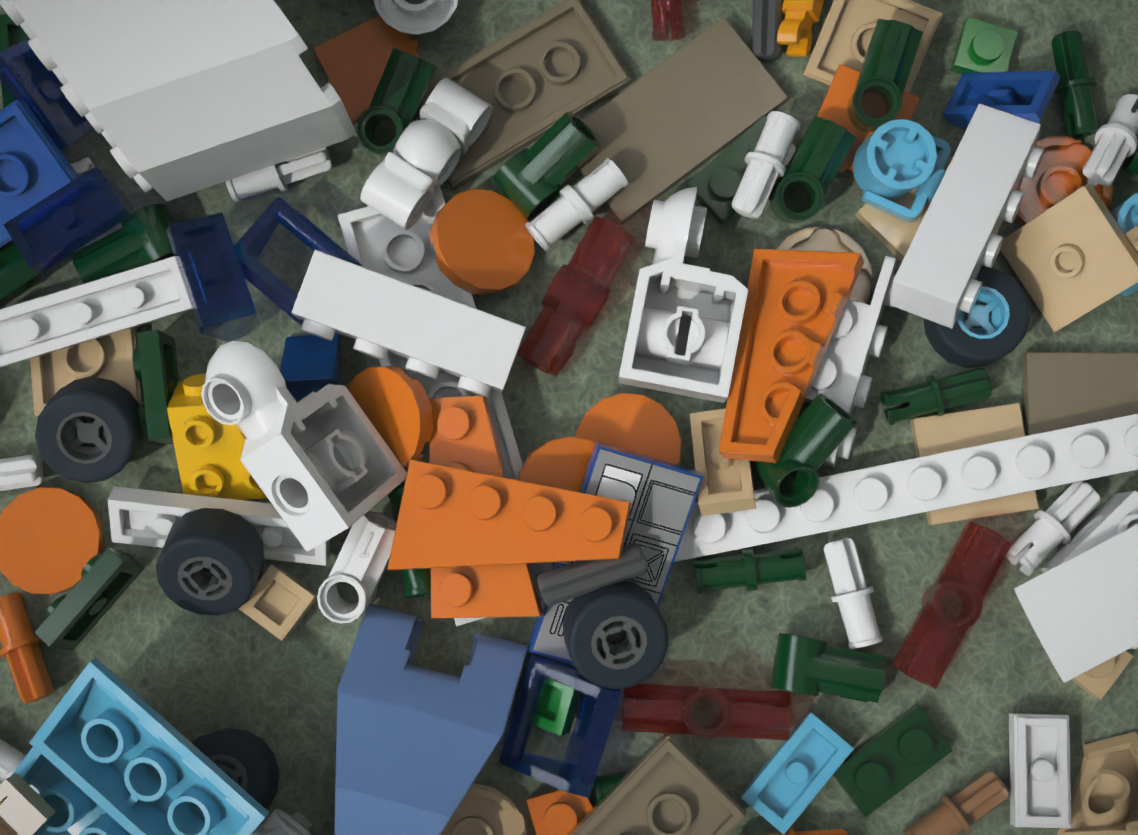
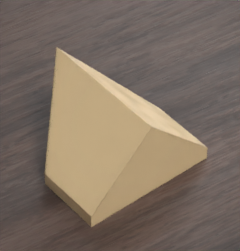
(1106, 789)

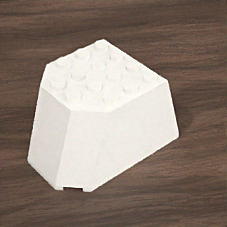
(185, 85)

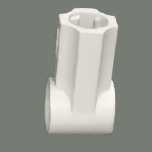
(360, 564)

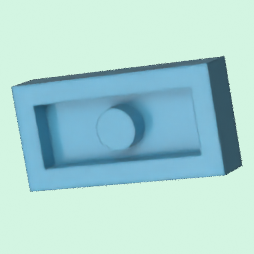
(796, 772)

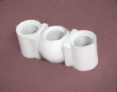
(426, 153)

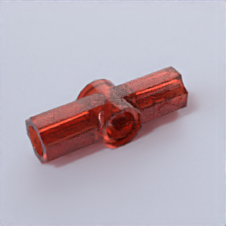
(576, 296)
(969, 573)
(741, 715)

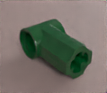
(885, 70)
(396, 97)
(812, 167)
(537, 173)
(136, 244)
(808, 446)
(813, 667)

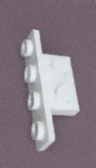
(846, 357)

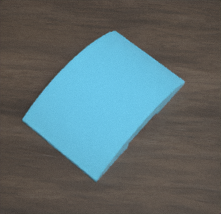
(127, 771)

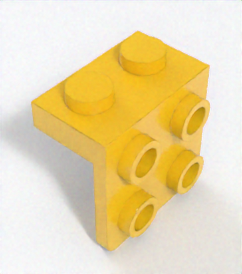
(207, 449)

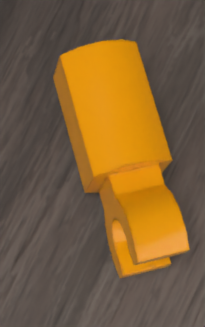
(797, 25)

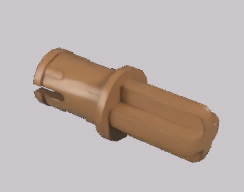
(963, 808)

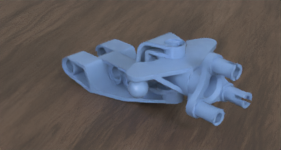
(415, 734)

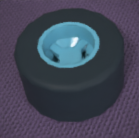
(1001, 318)

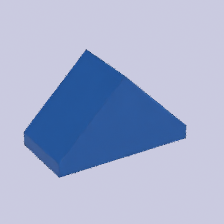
(1015, 93)

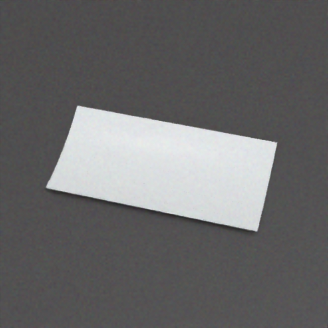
(1086, 605)

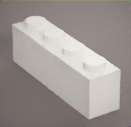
(966, 215)
(407, 322)

